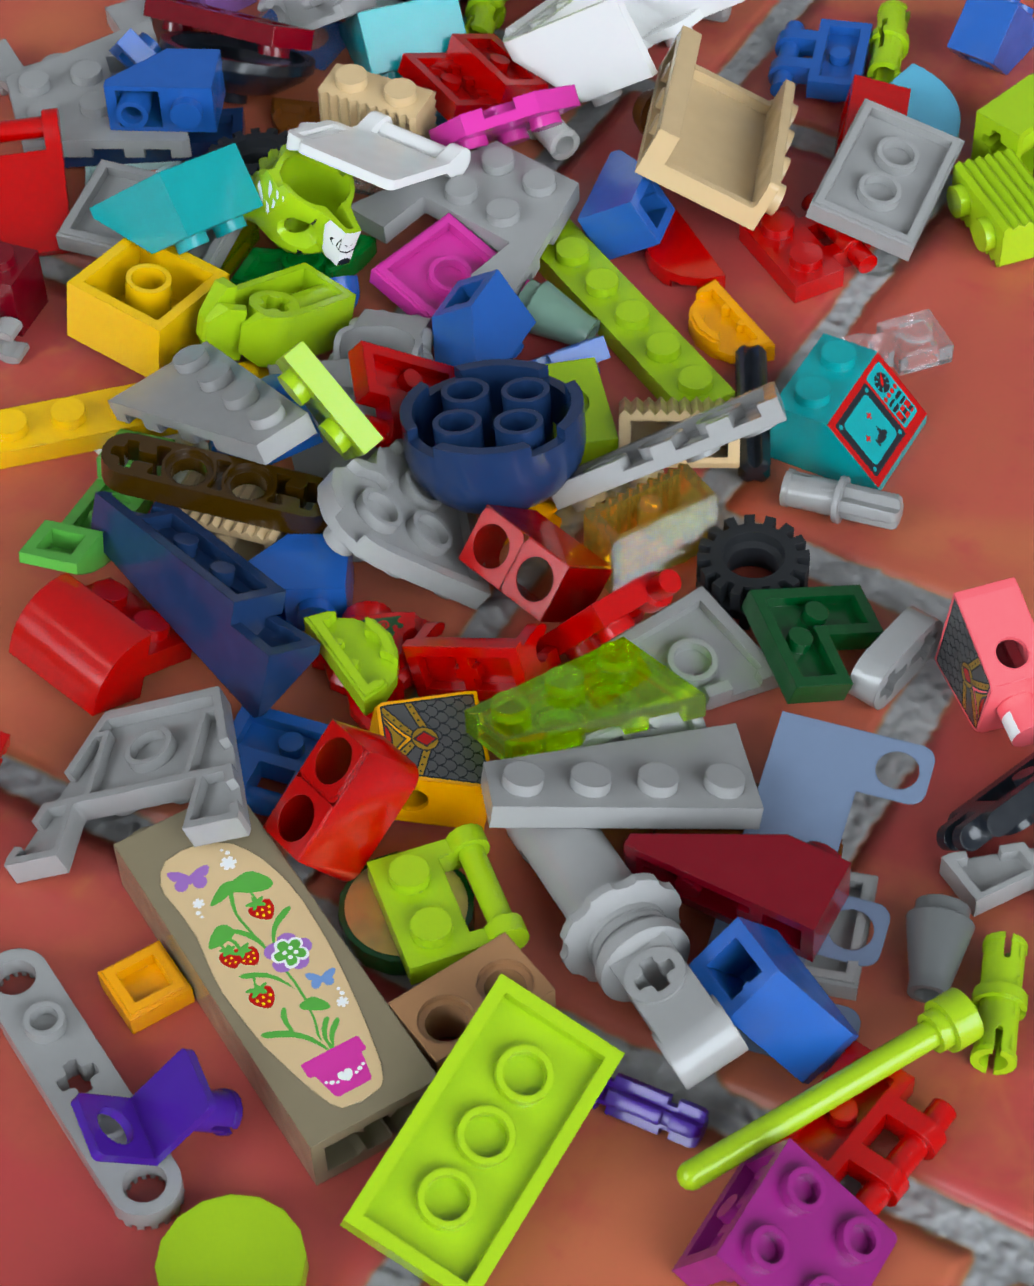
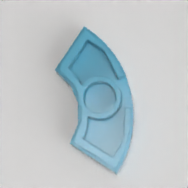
(930, 100)

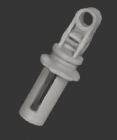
(630, 941)

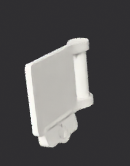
(378, 151)

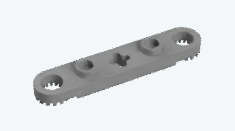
(55, 1047)

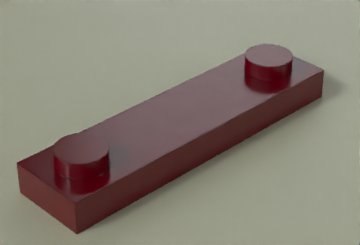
(273, 37)

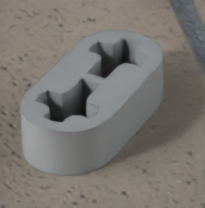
(895, 657)

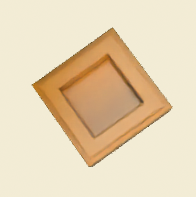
(146, 987)

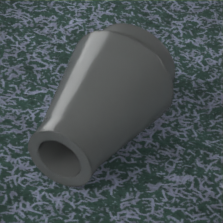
(936, 943)

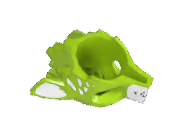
(305, 206)

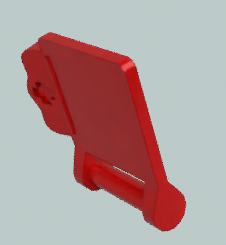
(33, 185)

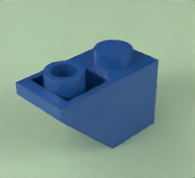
(994, 33)
(168, 93)
(625, 209)
(480, 321)
(310, 573)
(773, 998)

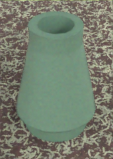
(557, 314)

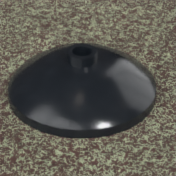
(243, 68)

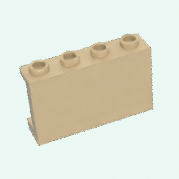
(716, 137)

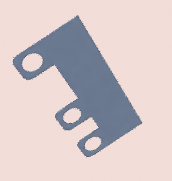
(809, 795)

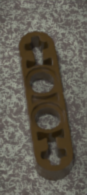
(215, 493)

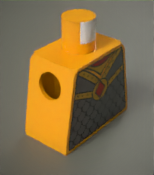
(447, 757)

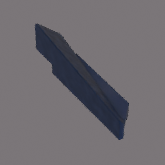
(209, 598)

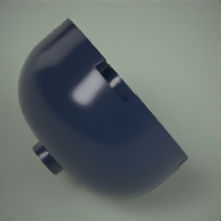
(493, 435)

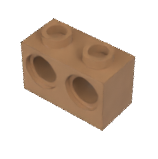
(451, 997)

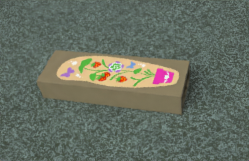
(279, 990)

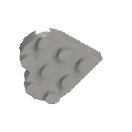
(398, 527)

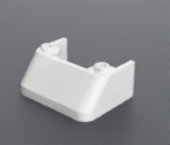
(602, 41)

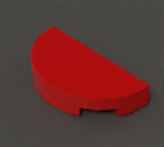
(682, 257)

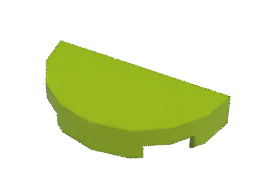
(359, 655)

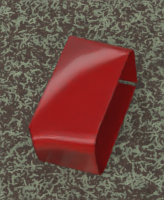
(572, 586)
(342, 800)

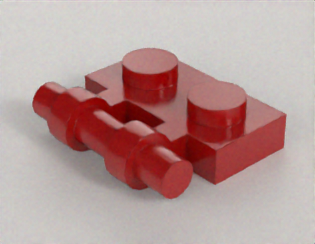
(797, 259)
(384, 378)
(612, 614)
(843, 1135)

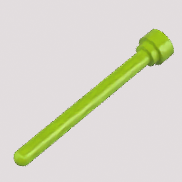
(946, 1024)

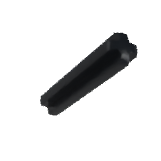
(754, 451)

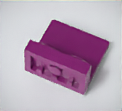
(786, 1226)

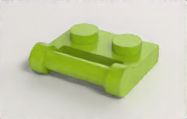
(424, 910)

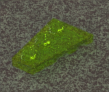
(591, 693)

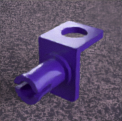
(159, 1113)

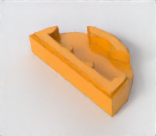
(722, 326)

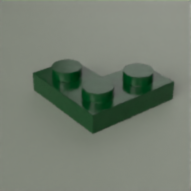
(804, 631)

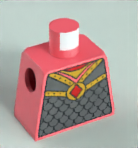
(990, 659)

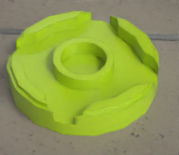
(232, 1244)

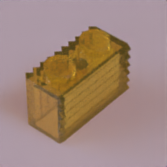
(651, 525)

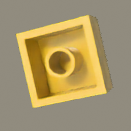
(139, 304)

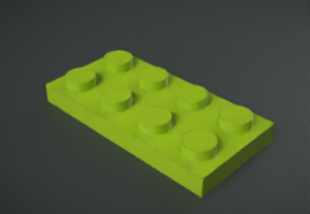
(483, 1139)

